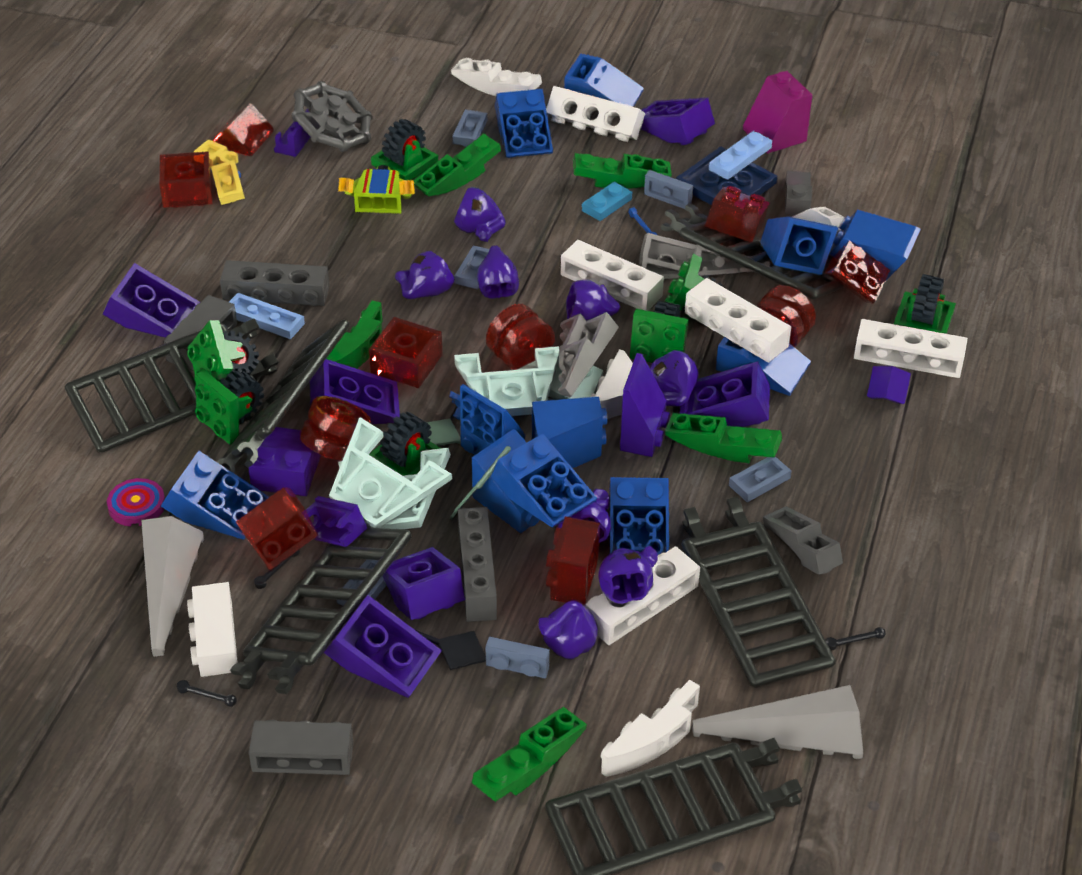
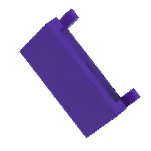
(292, 140)
(336, 521)

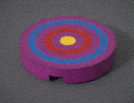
(135, 501)

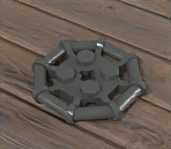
(342, 124)

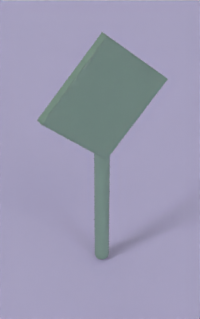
(443, 432)
(481, 482)

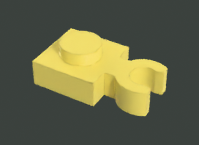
(217, 152)

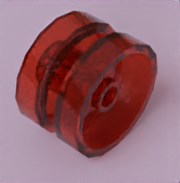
(791, 308)
(516, 335)
(331, 426)

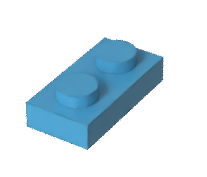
(607, 201)

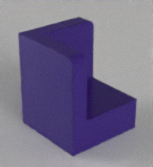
(889, 384)

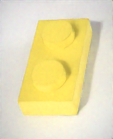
(227, 182)

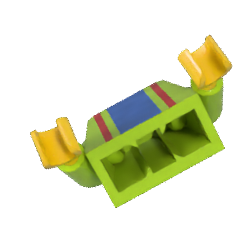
(378, 190)

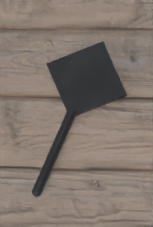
(459, 649)

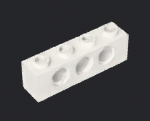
(562, 100)
(621, 278)
(737, 320)
(910, 348)
(672, 579)

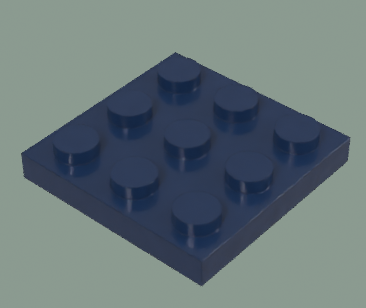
(708, 184)

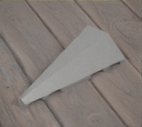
(667, 255)
(581, 348)
(169, 557)
(813, 721)

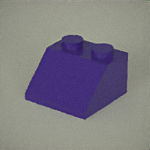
(424, 583)

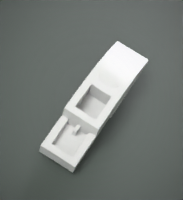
(490, 78)
(650, 738)

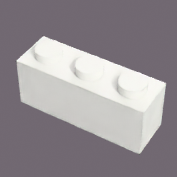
(212, 629)

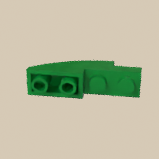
(455, 172)
(627, 173)
(354, 346)
(715, 438)
(533, 755)

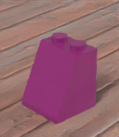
(781, 111)

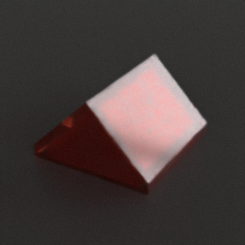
(244, 131)

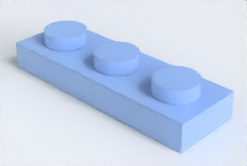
(740, 155)
(267, 316)

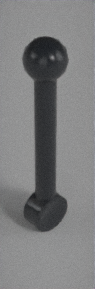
(260, 581)
(879, 633)
(184, 687)

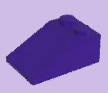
(678, 119)
(148, 303)
(367, 391)
(736, 394)
(642, 411)
(284, 463)
(382, 649)

